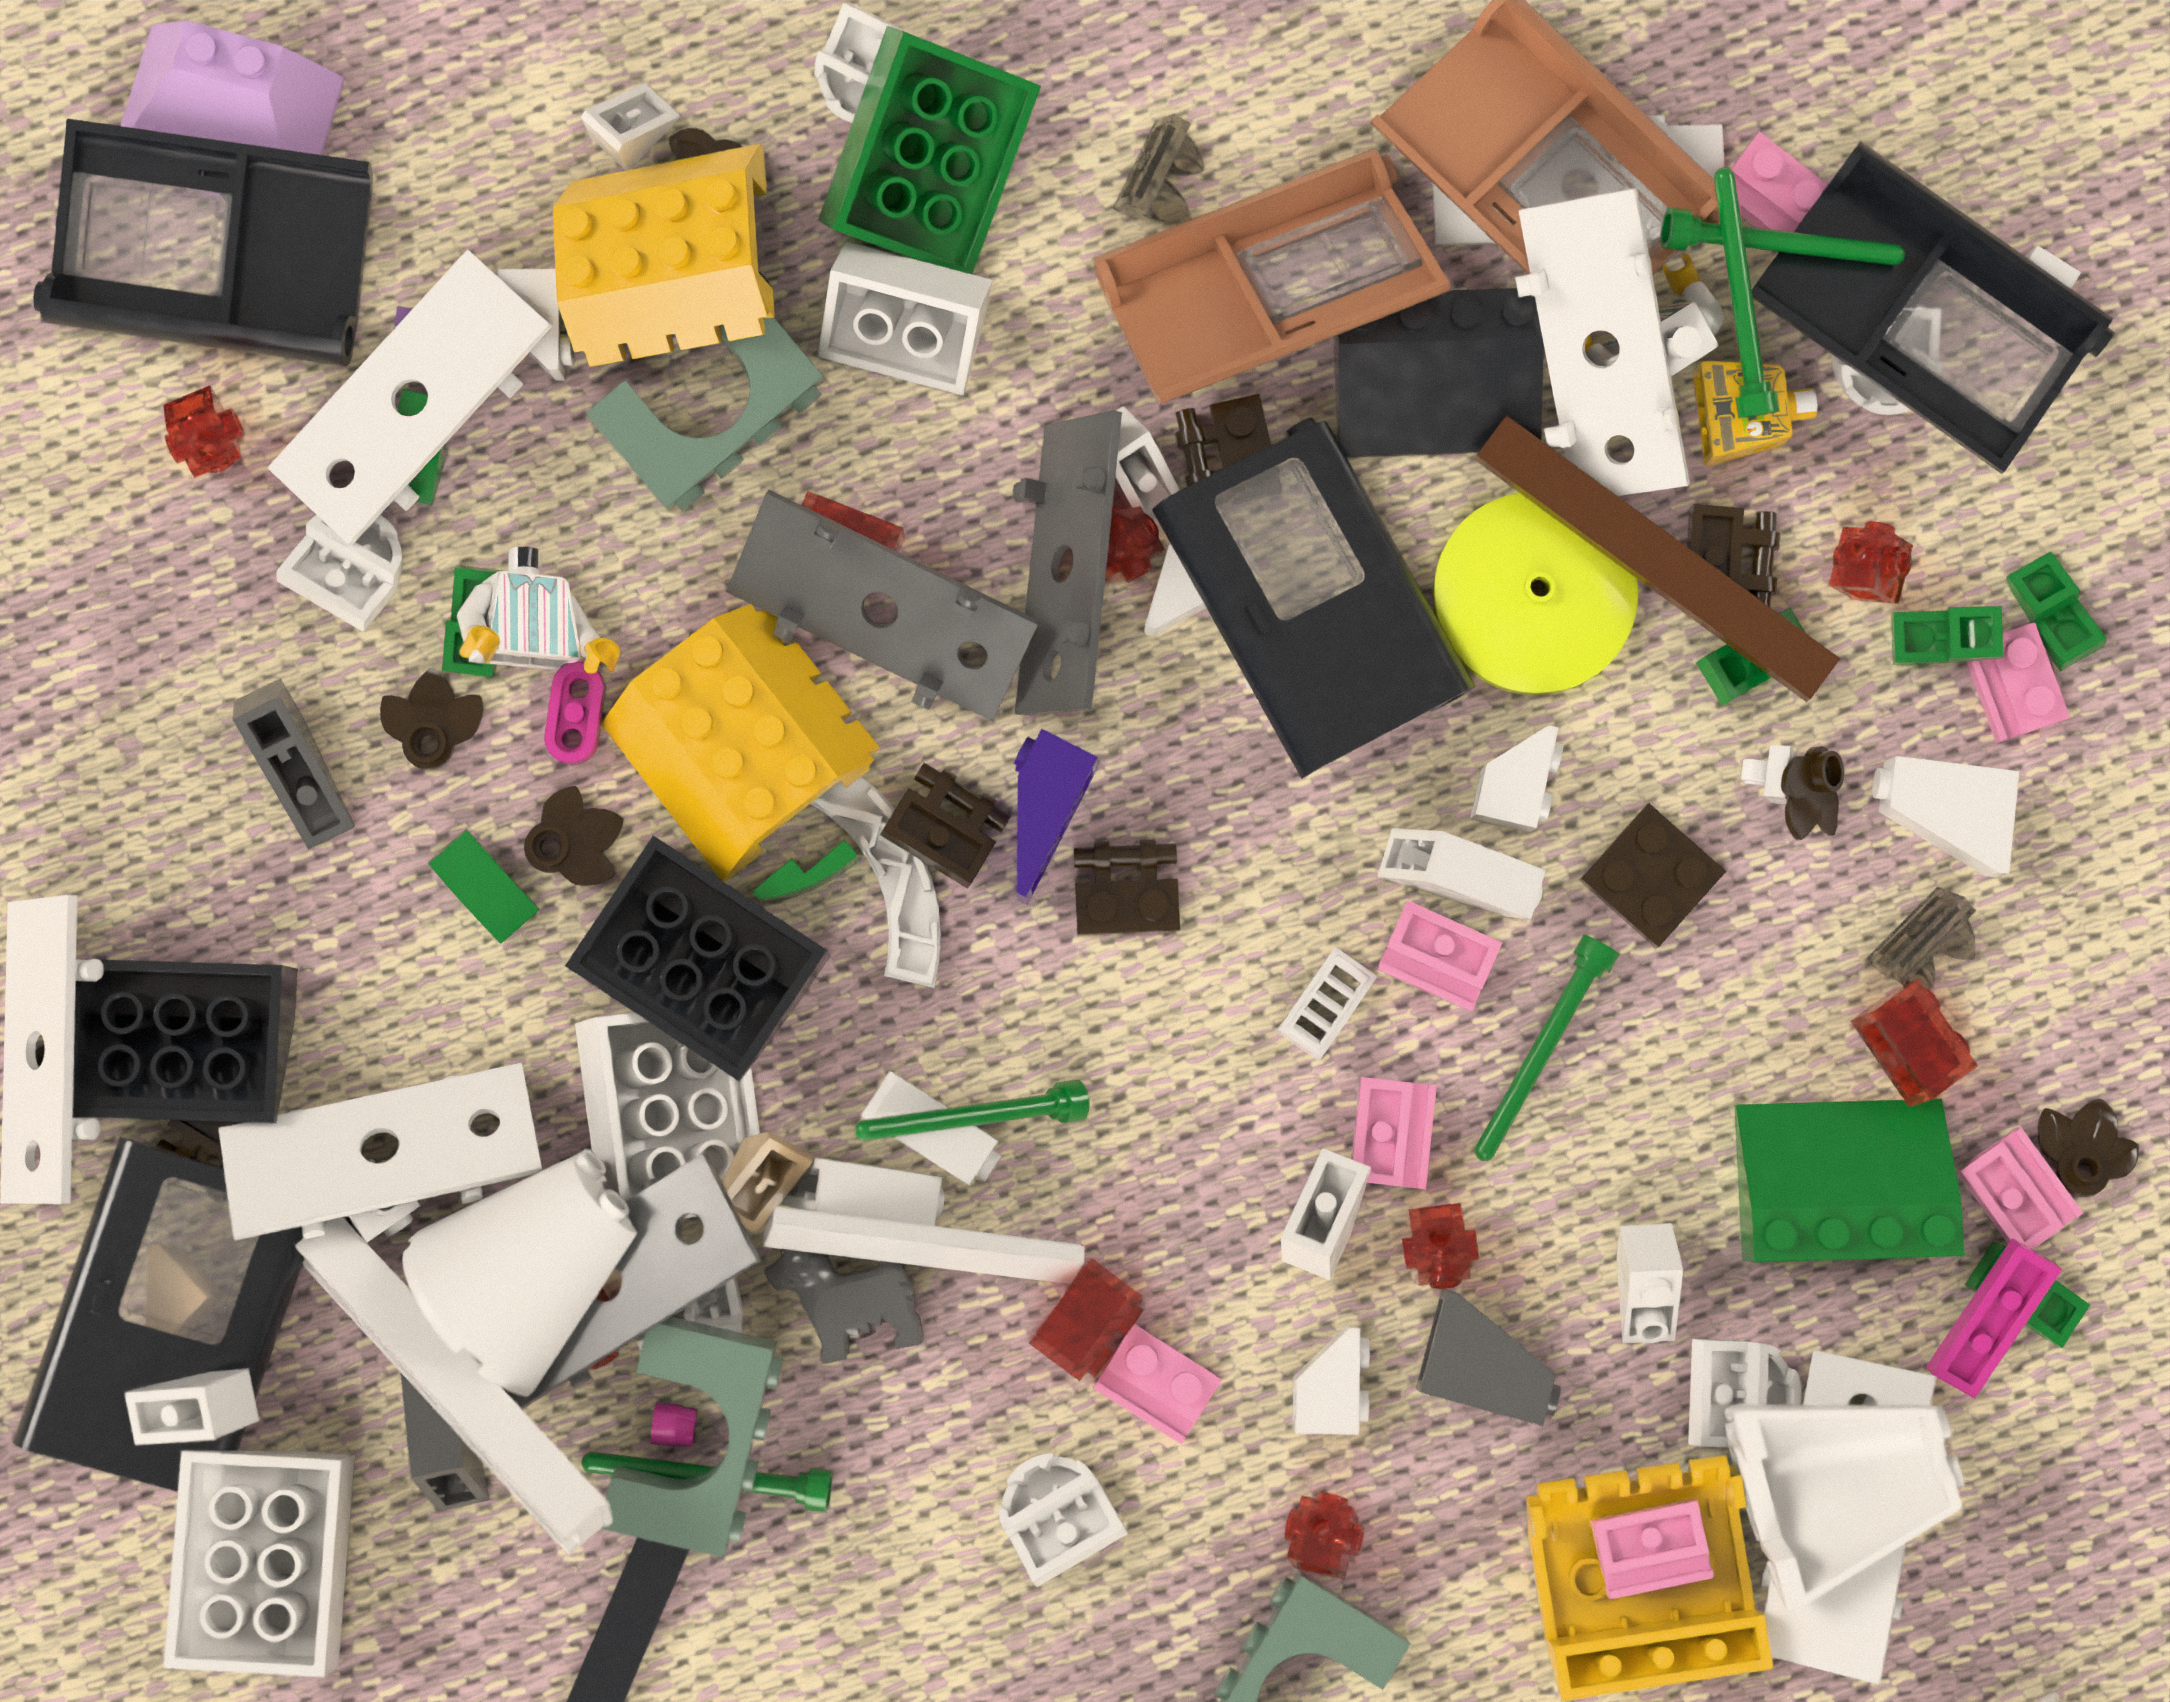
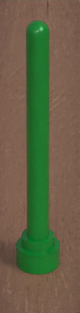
(1684, 229)
(1756, 394)
(1591, 962)
(1065, 1102)
(807, 1488)

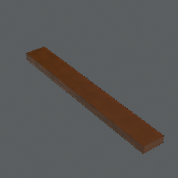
(1657, 559)

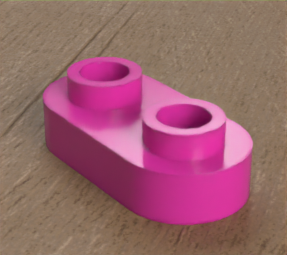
(574, 714)

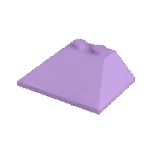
(231, 89)

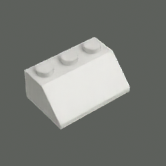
(903, 317)

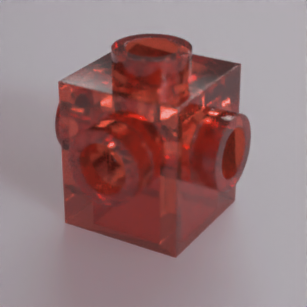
(202, 432)
(1131, 545)
(1871, 563)
(1440, 1246)
(1328, 1552)

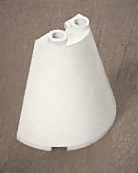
(520, 1268)
(1839, 1486)

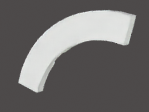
(902, 878)

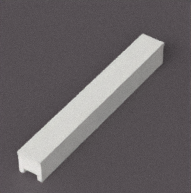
(450, 1383)

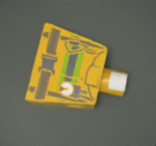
(1730, 437)

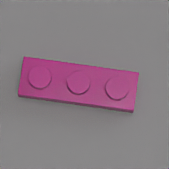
(1993, 1318)

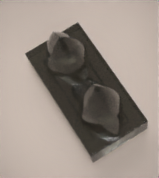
(1146, 188)
(1934, 925)

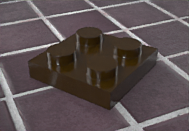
(1652, 875)

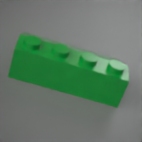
(928, 152)
(1846, 1181)

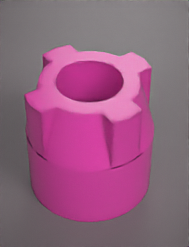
(673, 1425)

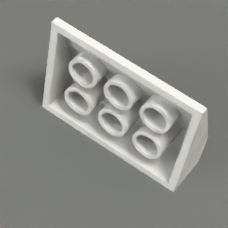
(657, 1103)
(259, 1562)

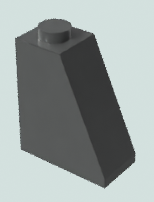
(1483, 1366)
(438, 1457)

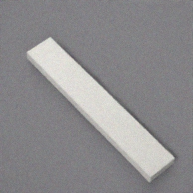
(923, 1245)

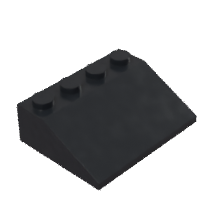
(1440, 375)
(697, 959)
(183, 1041)

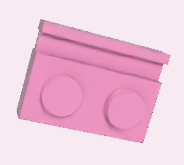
(1774, 186)
(2020, 688)
(1439, 956)
(1394, 1131)
(2019, 1190)
(1157, 1383)
(1652, 1548)

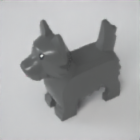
(848, 1301)

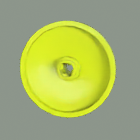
(1509, 632)

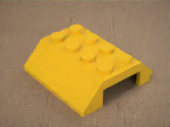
(662, 256)
(737, 735)
(1653, 1635)

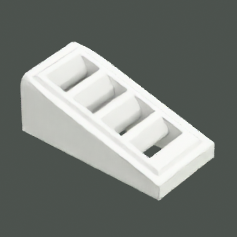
(1300, 1036)

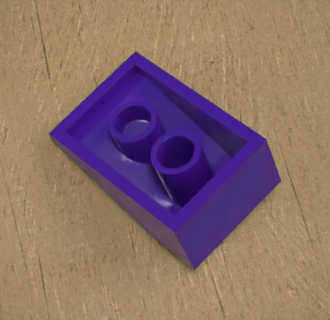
(1049, 791)

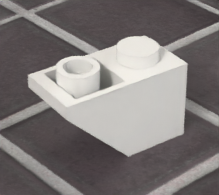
(538, 290)
(1514, 783)
(1648, 1282)
(1328, 1387)

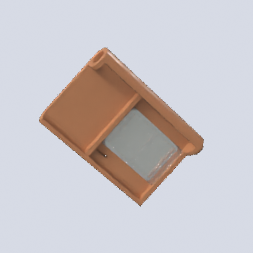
(1533, 123)
(1268, 275)

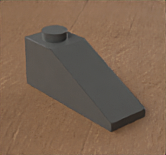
(292, 762)

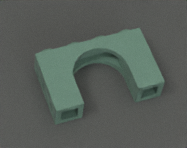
(677, 464)
(702, 1509)
(1313, 1622)

